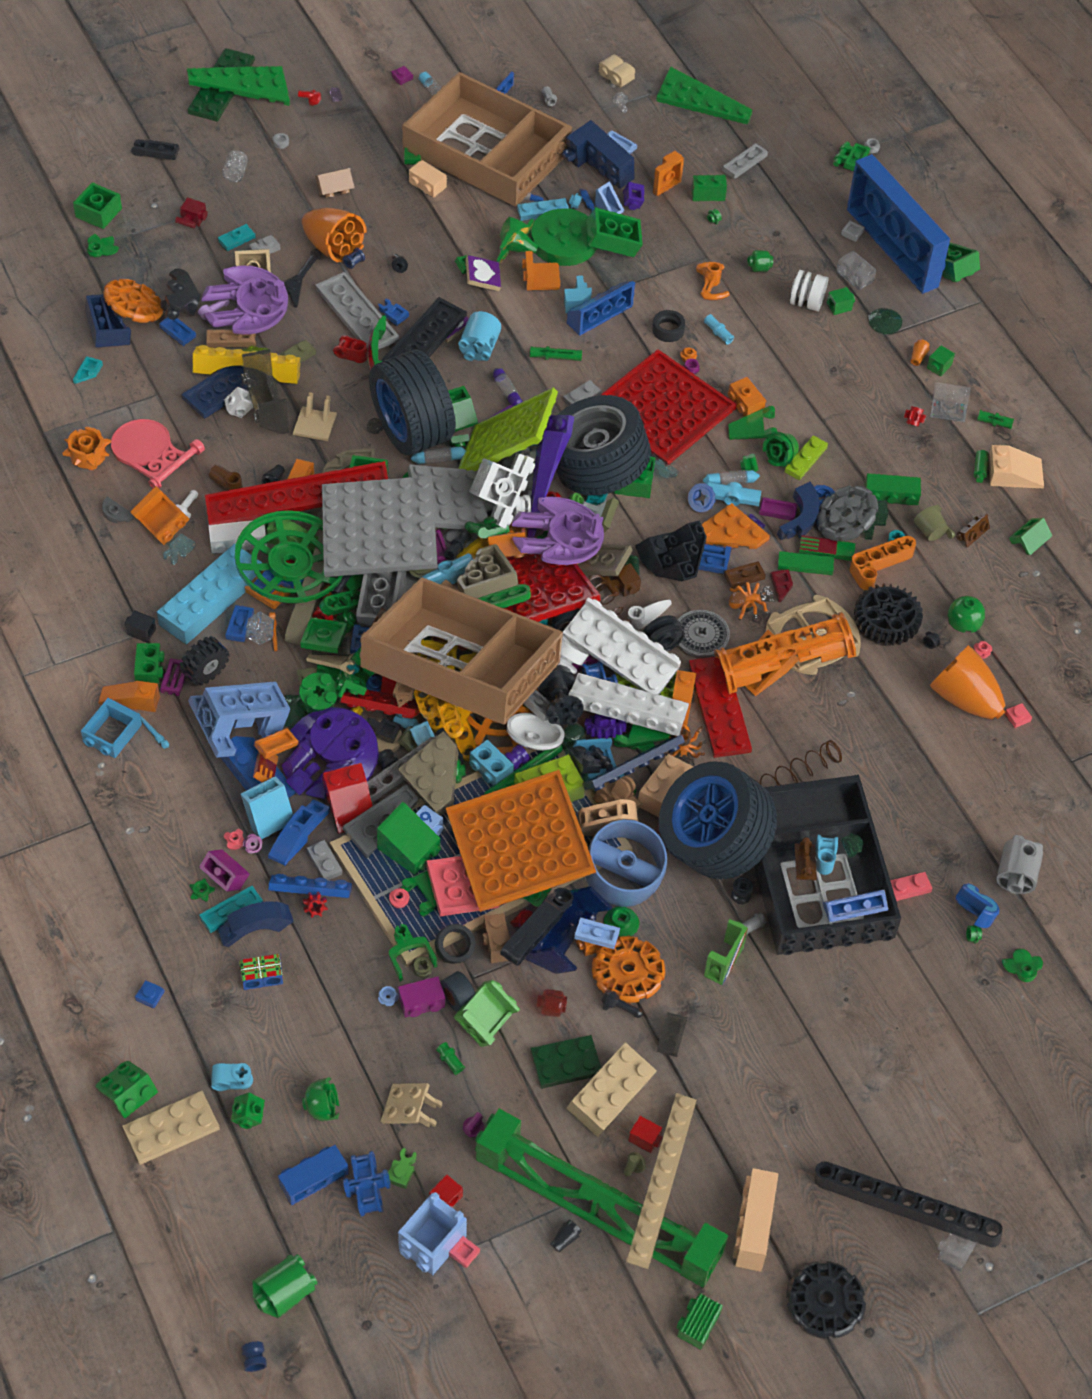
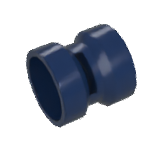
(254, 1356)

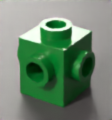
(247, 1110)

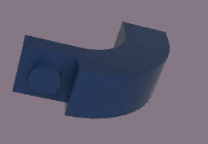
(809, 504)
(255, 917)

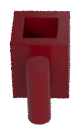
(192, 213)

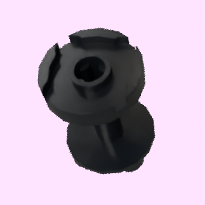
(564, 707)

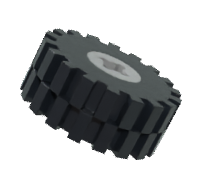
(204, 661)

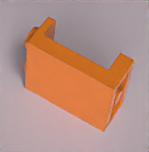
(160, 515)

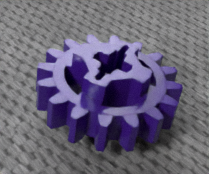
(604, 726)

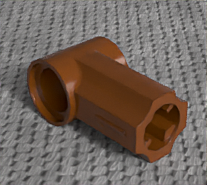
(225, 478)

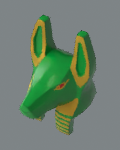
(515, 238)

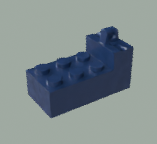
(602, 152)

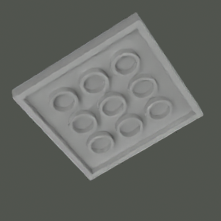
(452, 498)

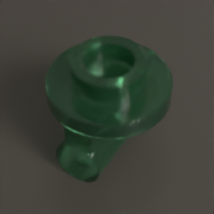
(634, 562)
(852, 844)

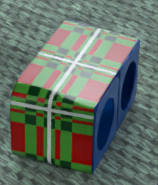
(261, 971)

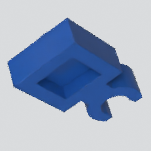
(395, 313)

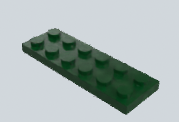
(211, 102)

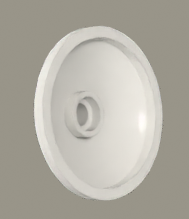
(534, 733)

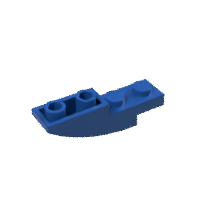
(296, 831)

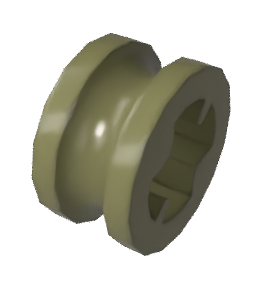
(422, 973)

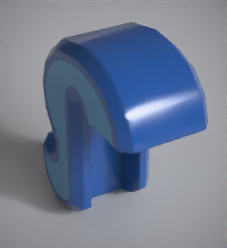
(978, 904)

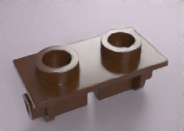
(975, 529)
(805, 860)

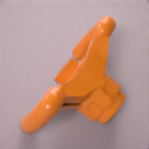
(712, 275)

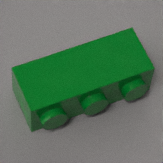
(894, 488)

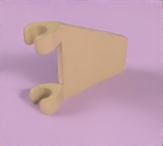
(334, 661)

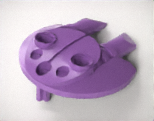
(258, 296)
(572, 531)

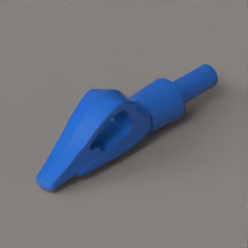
(586, 198)

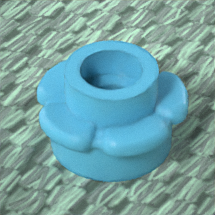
(575, 201)

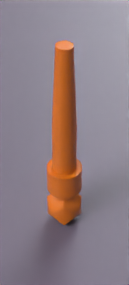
(274, 639)

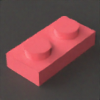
(911, 886)

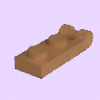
(227, 338)

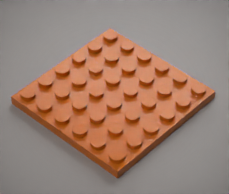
(520, 840)

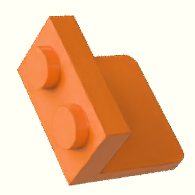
(540, 275)

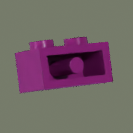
(224, 870)
(421, 997)

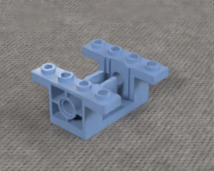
(238, 707)

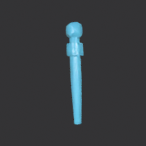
(158, 737)

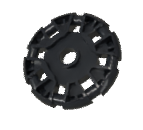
(821, 1311)

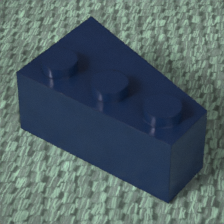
(105, 324)

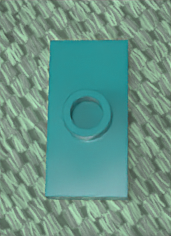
(236, 237)

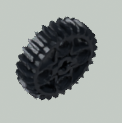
(888, 614)

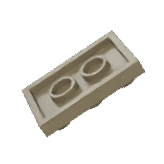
(607, 560)

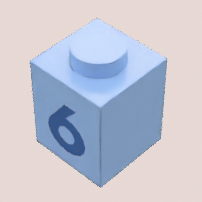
(432, 819)

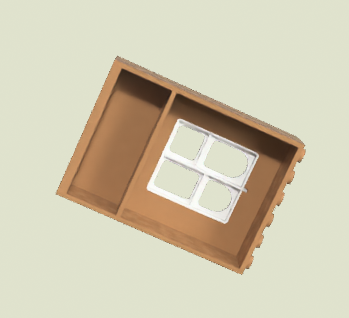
(515, 166)
(510, 649)

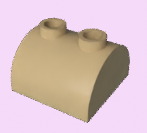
(255, 258)

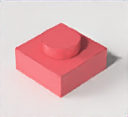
(1018, 715)
(464, 1252)

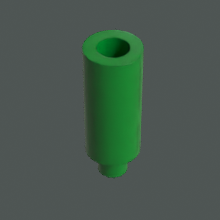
(981, 465)

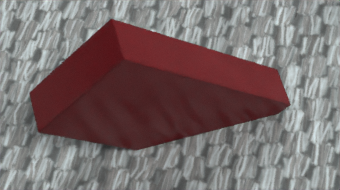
(782, 583)

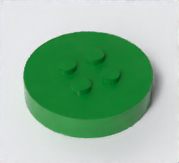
(562, 237)

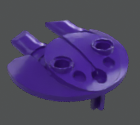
(332, 744)

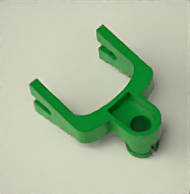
(406, 943)

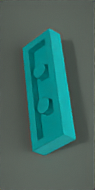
(217, 915)

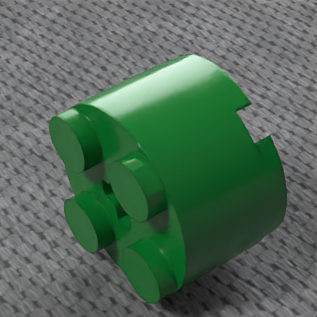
(317, 683)

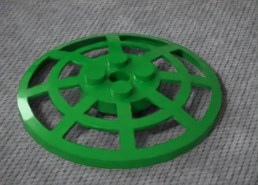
(285, 551)

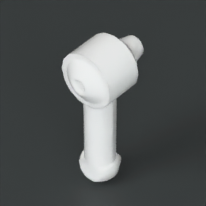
(186, 503)

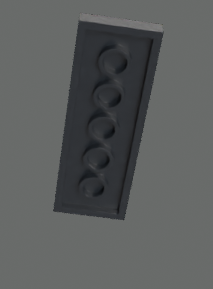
(430, 329)

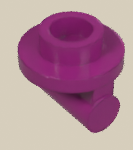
(473, 1125)

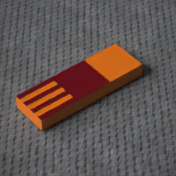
(265, 768)

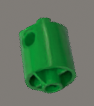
(283, 1286)

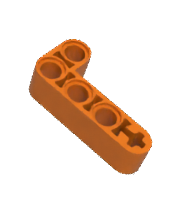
(867, 562)

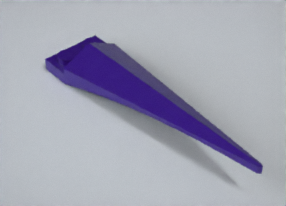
(548, 457)

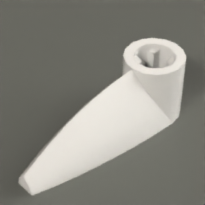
(643, 616)

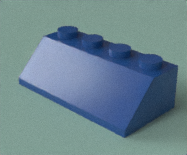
(601, 308)
(244, 762)

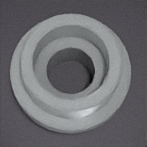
(873, 144)

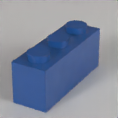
(313, 1174)

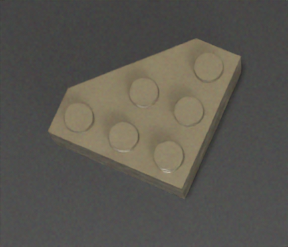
(487, 573)
(433, 773)

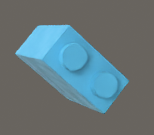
(267, 807)

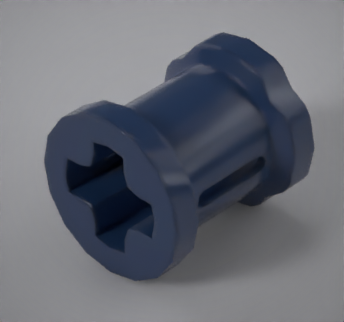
(353, 258)

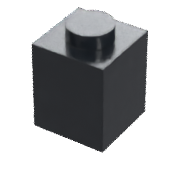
(140, 626)

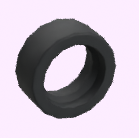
(668, 335)
(470, 940)

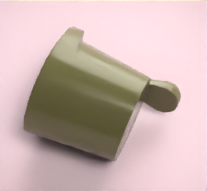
(933, 524)

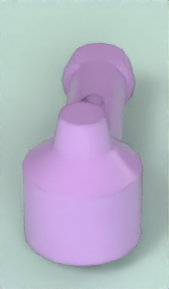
(205, 308)

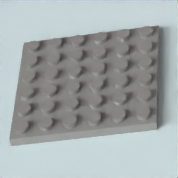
(379, 526)

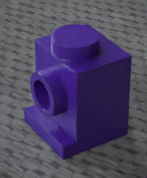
(633, 199)

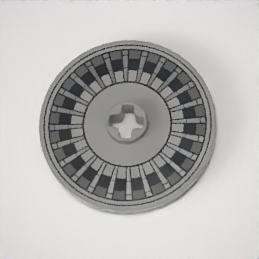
(700, 621)

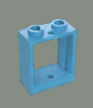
(118, 712)

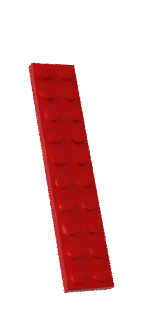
(284, 495)

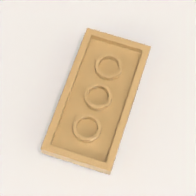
(171, 1127)

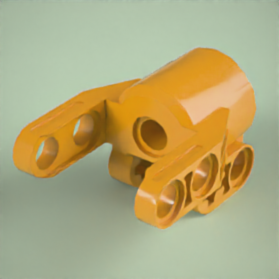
(449, 717)

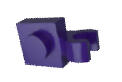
(301, 779)

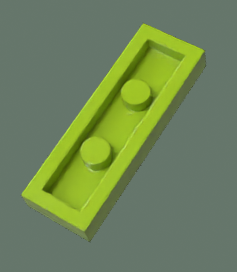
(806, 457)

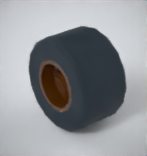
(457, 990)

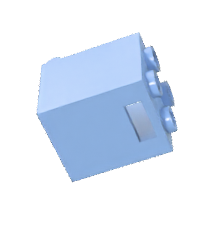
(431, 1234)

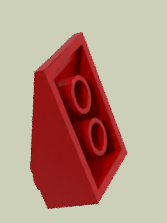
(347, 794)

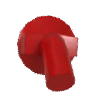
(313, 96)

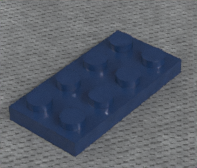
(210, 393)

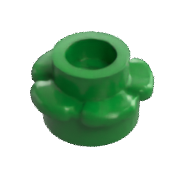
(714, 216)
(973, 933)

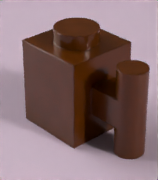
(627, 582)

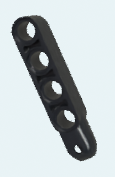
(537, 926)

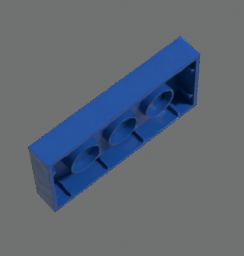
(898, 224)

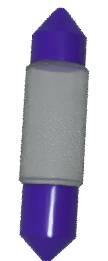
(506, 387)

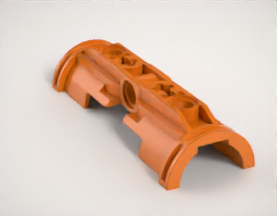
(747, 670)

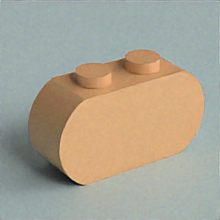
(597, 816)

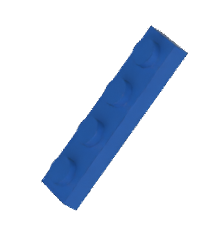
(303, 885)

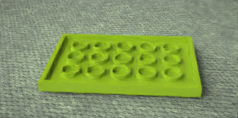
(509, 431)

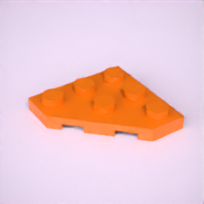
(734, 529)

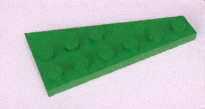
(244, 81)
(693, 95)

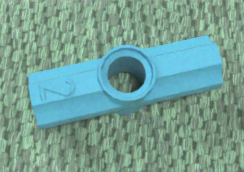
(736, 494)
(449, 570)

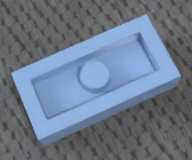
(597, 933)

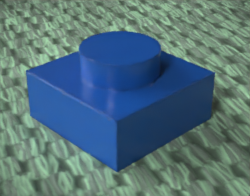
(149, 994)

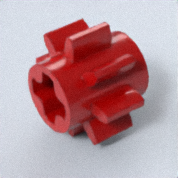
(914, 416)
(310, 907)

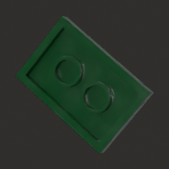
(565, 1061)

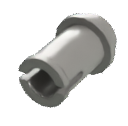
(550, 98)
(755, 922)

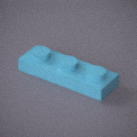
(535, 209)

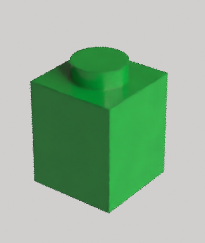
(840, 300)
(940, 360)

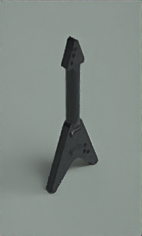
(294, 284)

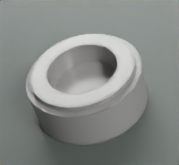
(281, 140)

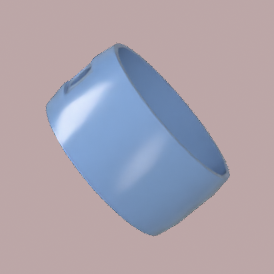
(637, 871)

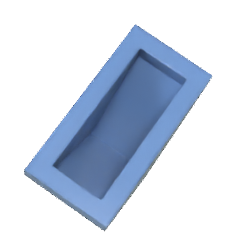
(607, 199)

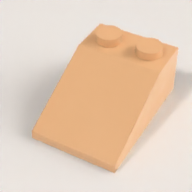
(1014, 468)

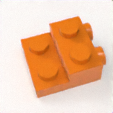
(668, 173)

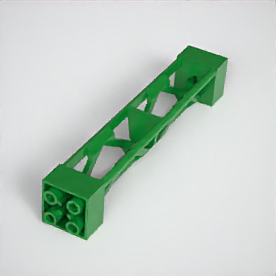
(504, 1140)

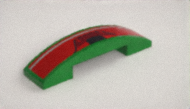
(372, 350)

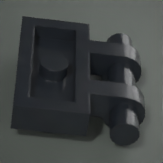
(589, 761)

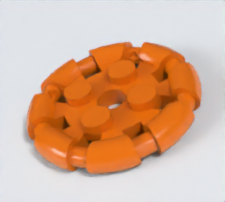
(133, 300)
(629, 980)

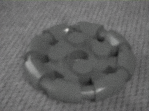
(842, 503)

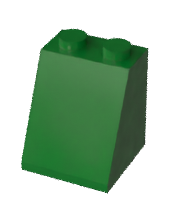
(407, 839)

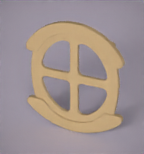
(820, 605)

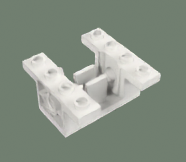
(502, 485)

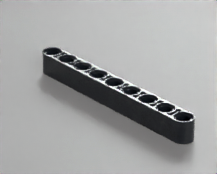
(913, 1212)

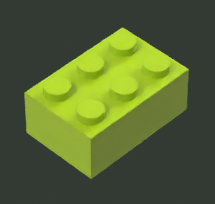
(568, 771)

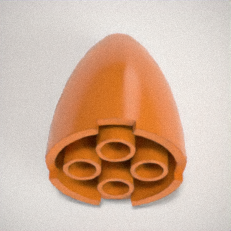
(334, 231)
(970, 686)

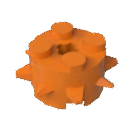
(86, 448)

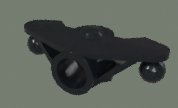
(183, 297)

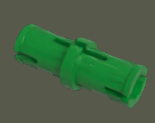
(995, 419)

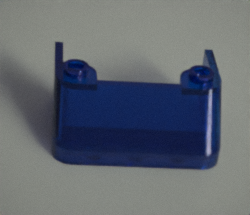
(552, 949)

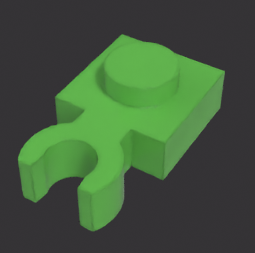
(401, 1171)

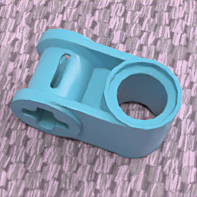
(825, 851)
(230, 1076)

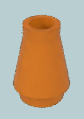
(919, 352)

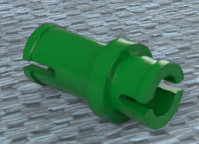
(448, 1055)

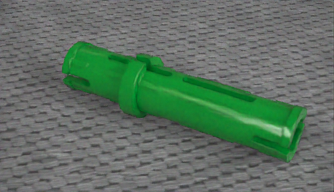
(555, 353)

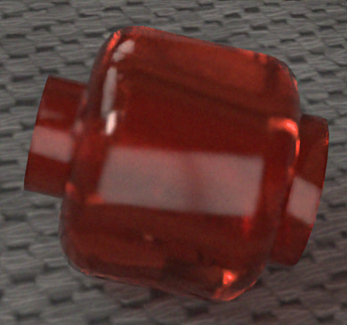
(552, 1002)

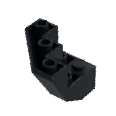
(675, 553)

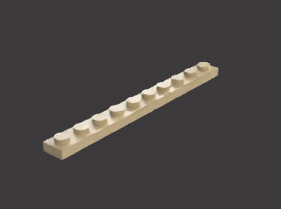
(661, 1181)

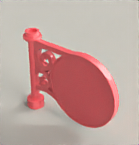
(146, 443)

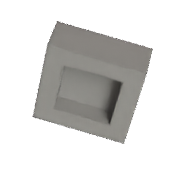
(852, 231)

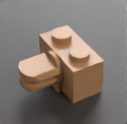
(620, 789)

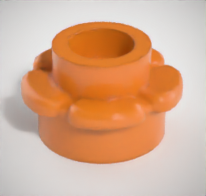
(688, 353)

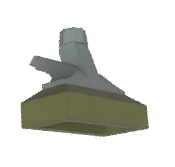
(605, 510)

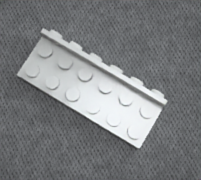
(622, 647)
(630, 704)

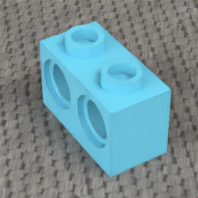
(494, 761)

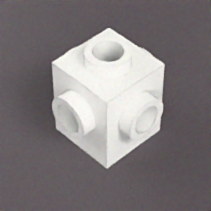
(238, 402)

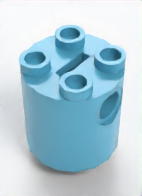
(479, 336)

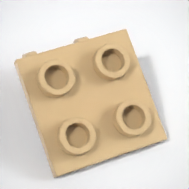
(315, 423)
(406, 1102)

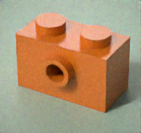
(746, 396)

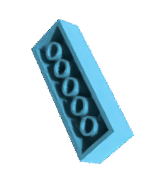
(205, 597)

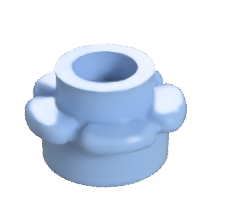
(388, 991)

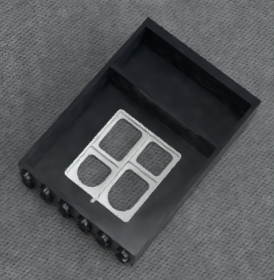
(831, 810)

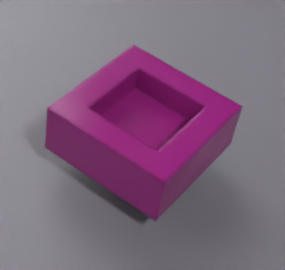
(402, 75)

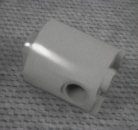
(1020, 865)

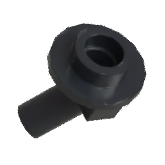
(399, 264)

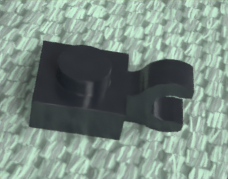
(385, 730)

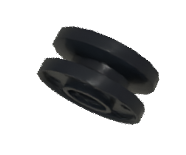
(665, 631)

